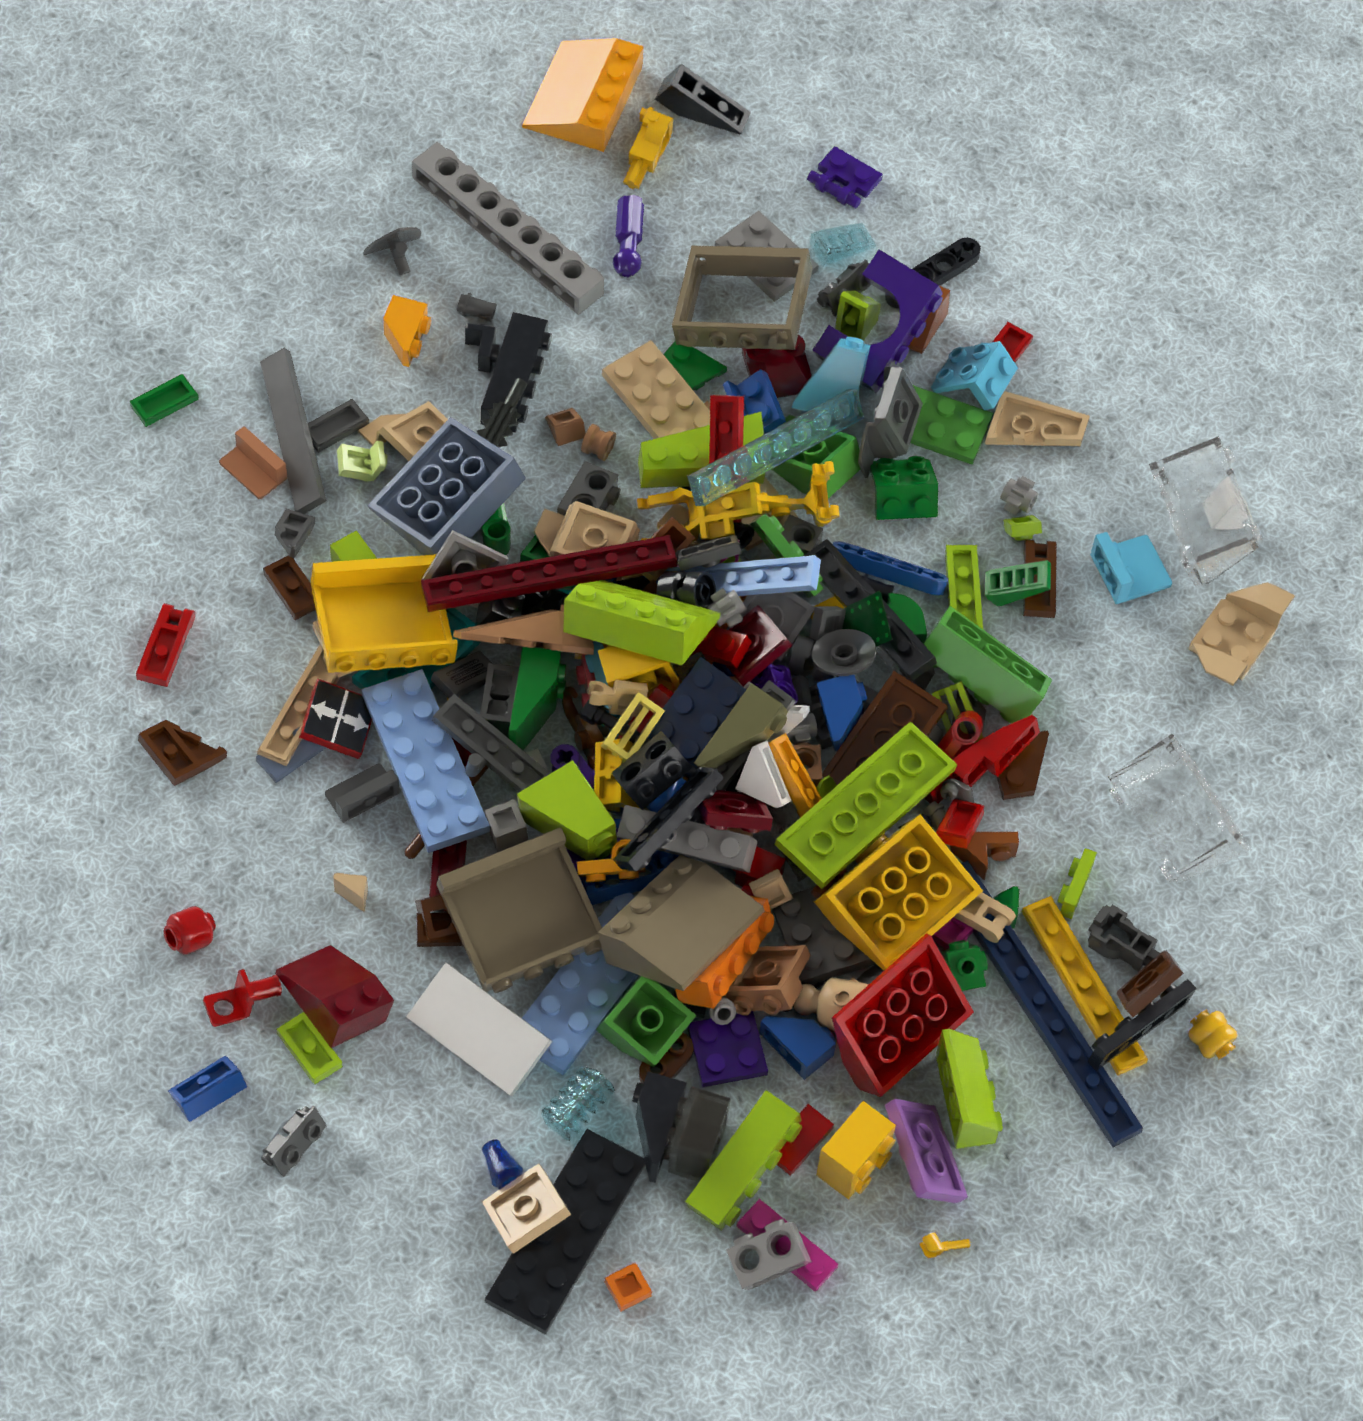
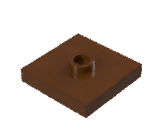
(1149, 983)

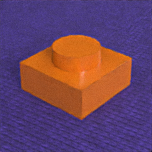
(628, 1287)

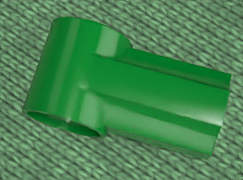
(497, 531)

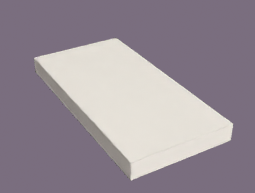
(479, 1029)

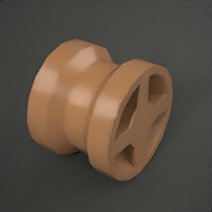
(598, 442)

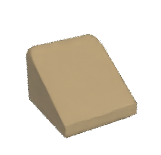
(352, 888)

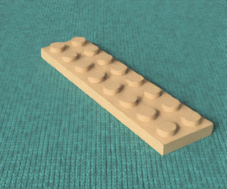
(665, 402)

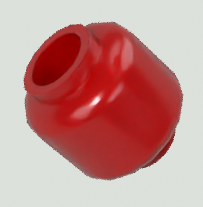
(189, 930)

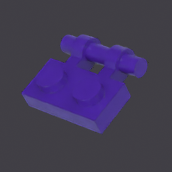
(848, 171)

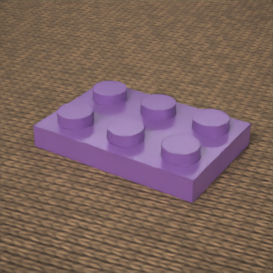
(926, 1151)

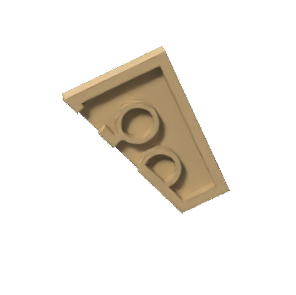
(1036, 423)

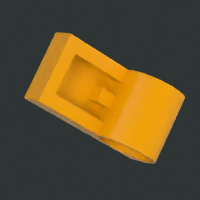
(597, 869)

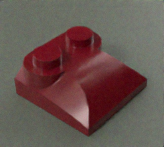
(786, 368)

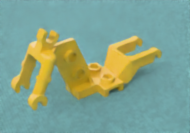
(717, 517)

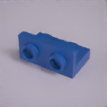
(758, 397)

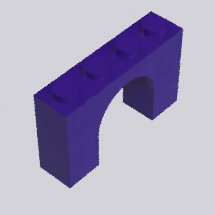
(916, 300)

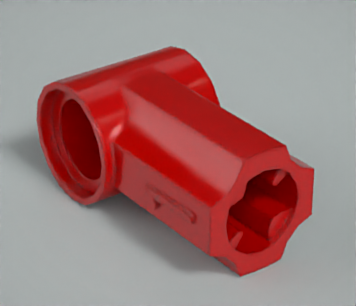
(955, 739)

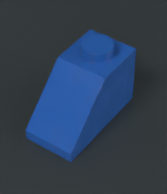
(841, 706)
(799, 1042)

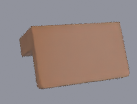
(254, 464)

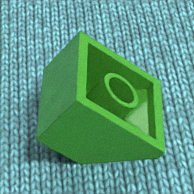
(646, 1021)

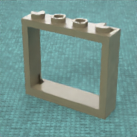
(741, 262)

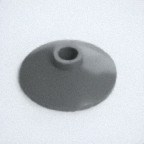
(844, 652)

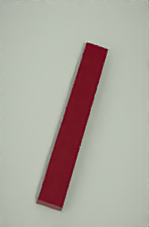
(548, 573)

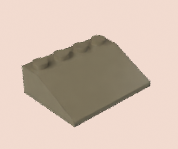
(678, 924)

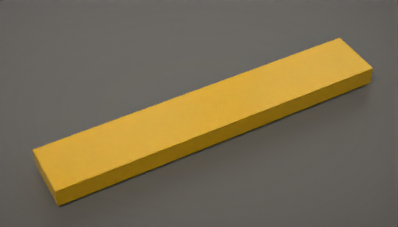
(1079, 977)

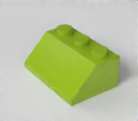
(967, 1090)

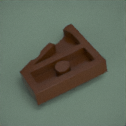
(179, 752)
(1023, 773)

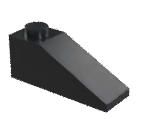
(700, 101)
(655, 1115)

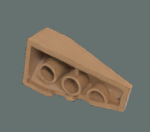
(531, 630)

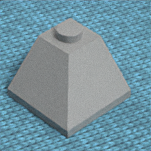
(463, 555)

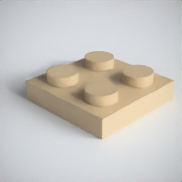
(526, 1208)

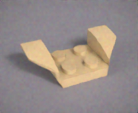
(405, 431)
(584, 529)
(1240, 630)

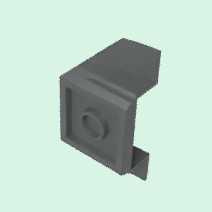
(894, 419)

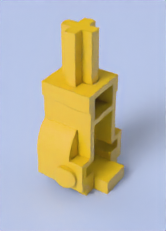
(648, 145)

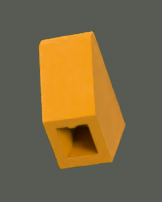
(404, 326)

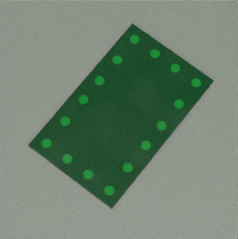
(869, 617)

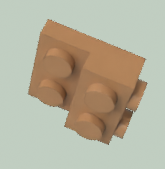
(769, 980)

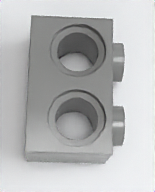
(770, 1263)

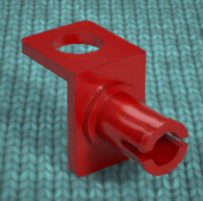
(241, 997)

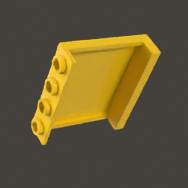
(377, 615)

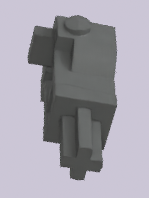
(1137, 954)

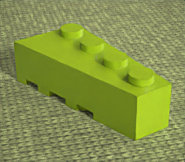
(674, 457)

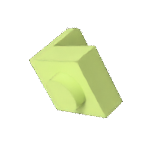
(361, 462)

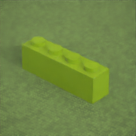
(744, 1160)

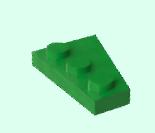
(694, 365)

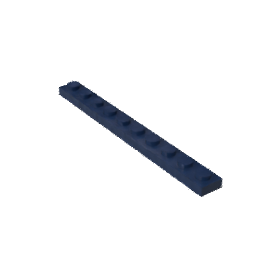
(1059, 1032)

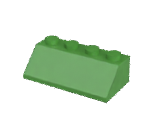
(986, 666)

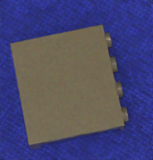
(521, 911)

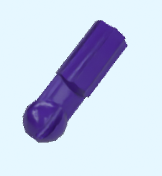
(629, 234)

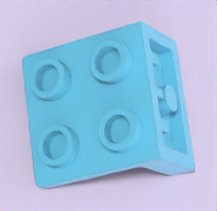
(1129, 567)

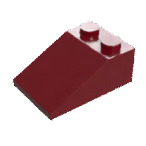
(336, 994)

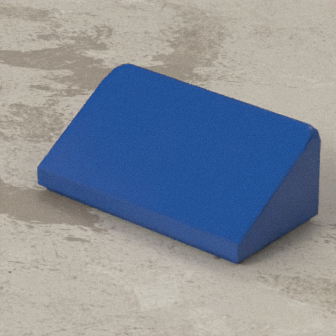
(208, 1088)

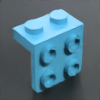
(981, 368)

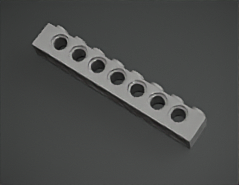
(508, 227)

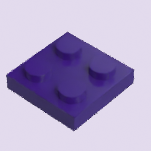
(727, 1050)

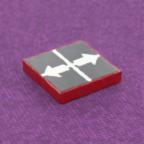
(336, 719)

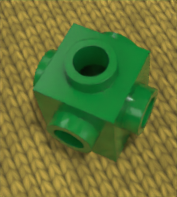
(975, 963)

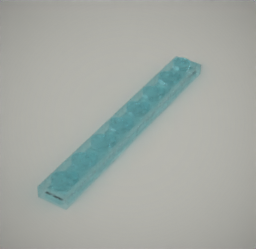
(775, 447)

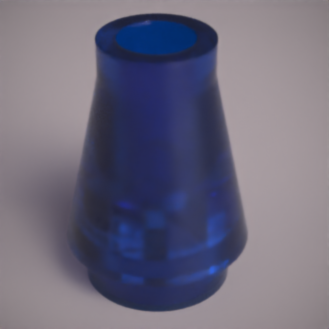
(500, 1164)

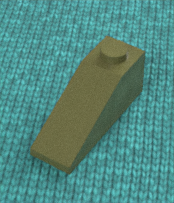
(748, 724)

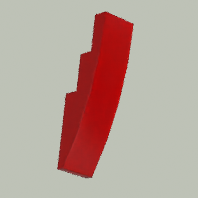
(991, 754)

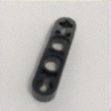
(949, 255)

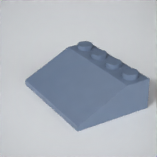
(447, 487)

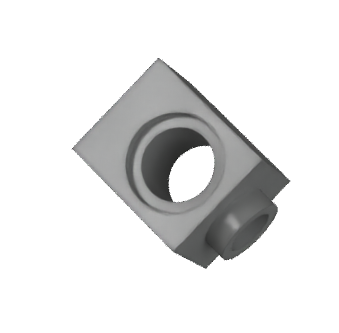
(506, 825)

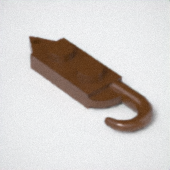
(585, 733)

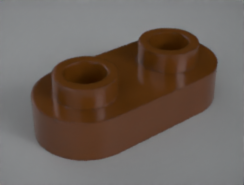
(672, 1061)

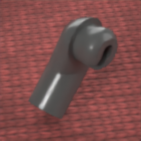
(956, 790)

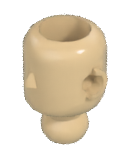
(828, 1000)

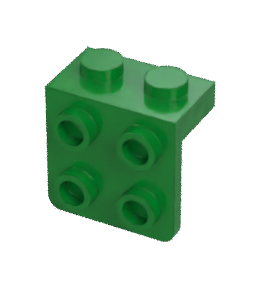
(904, 488)

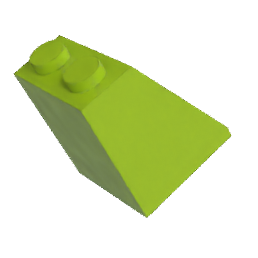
(570, 803)

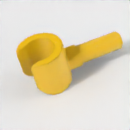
(933, 1246)

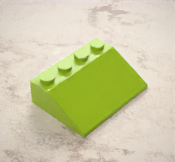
(636, 620)

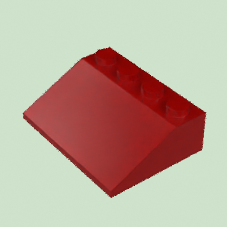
(899, 1018)

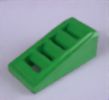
(999, 579)

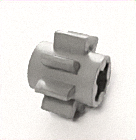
(1019, 495)
(729, 606)
(804, 730)

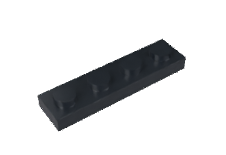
(662, 825)
(1132, 1030)

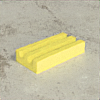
(617, 750)

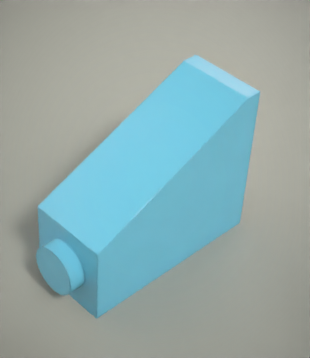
(837, 373)

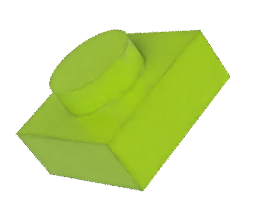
(1022, 527)

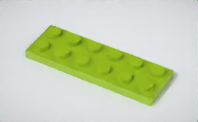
(865, 805)

